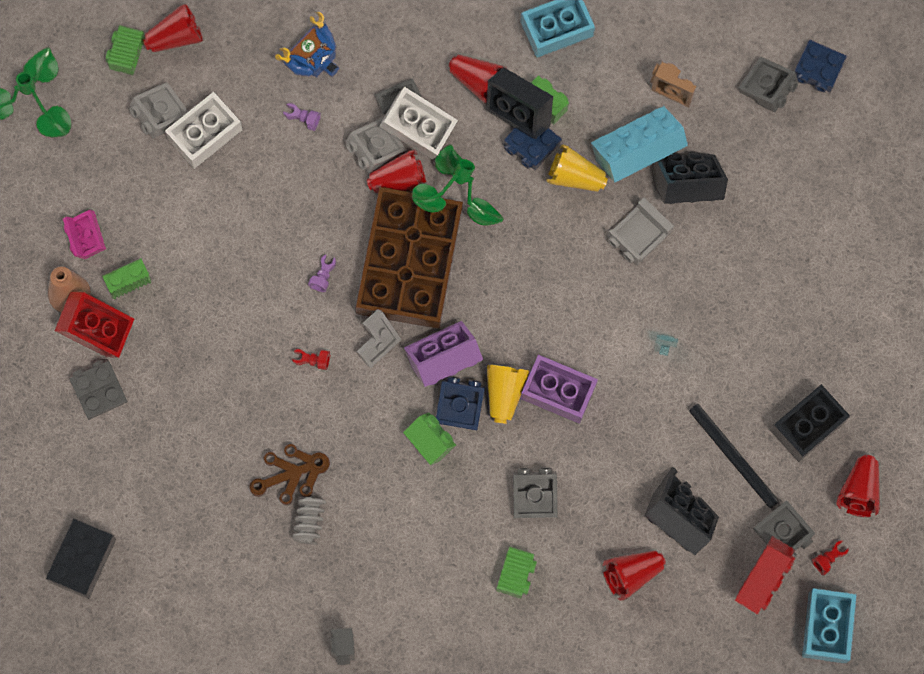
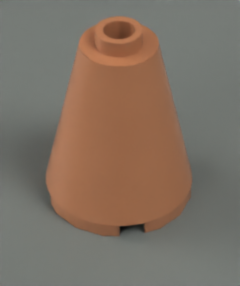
(62, 283)

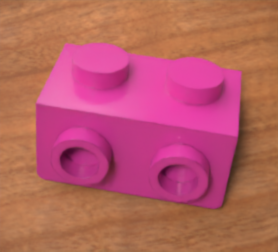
(84, 235)

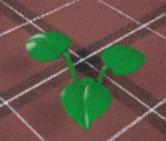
(40, 68)
(461, 169)

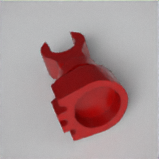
(322, 360)
(823, 562)

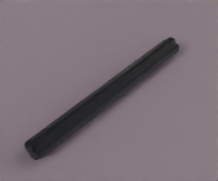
(734, 456)

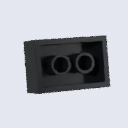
(519, 103)
(810, 423)
(81, 558)

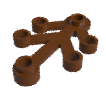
(292, 473)

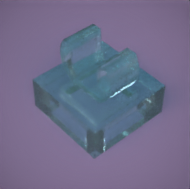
(666, 341)

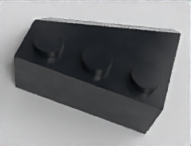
(689, 178)
(681, 514)

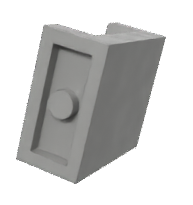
(640, 232)

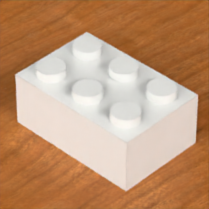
(418, 123)
(203, 130)

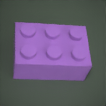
(443, 353)
(558, 389)

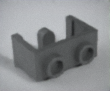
(342, 645)

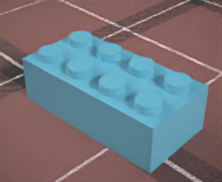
(639, 144)

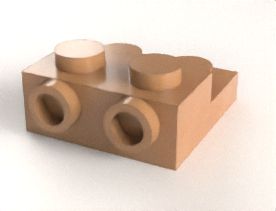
(668, 84)

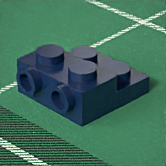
(819, 66)
(529, 150)
(460, 403)

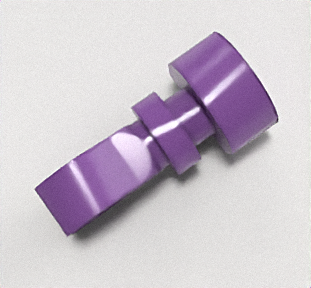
(311, 119)
(320, 281)

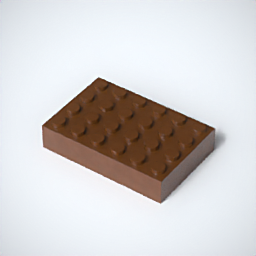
(408, 259)

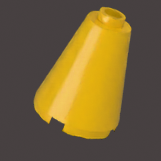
(575, 171)
(504, 391)

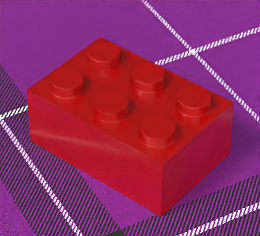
(94, 324)
(766, 576)

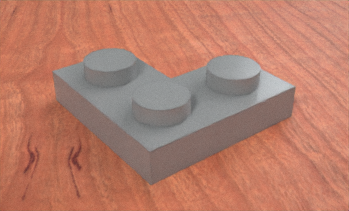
(382, 341)

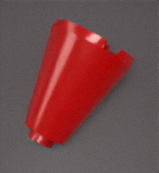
(174, 31)
(474, 74)
(399, 174)
(862, 489)
(631, 572)

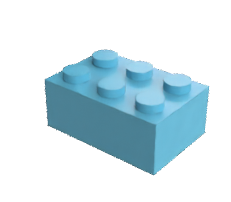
(557, 25)
(829, 626)

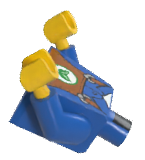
(312, 52)

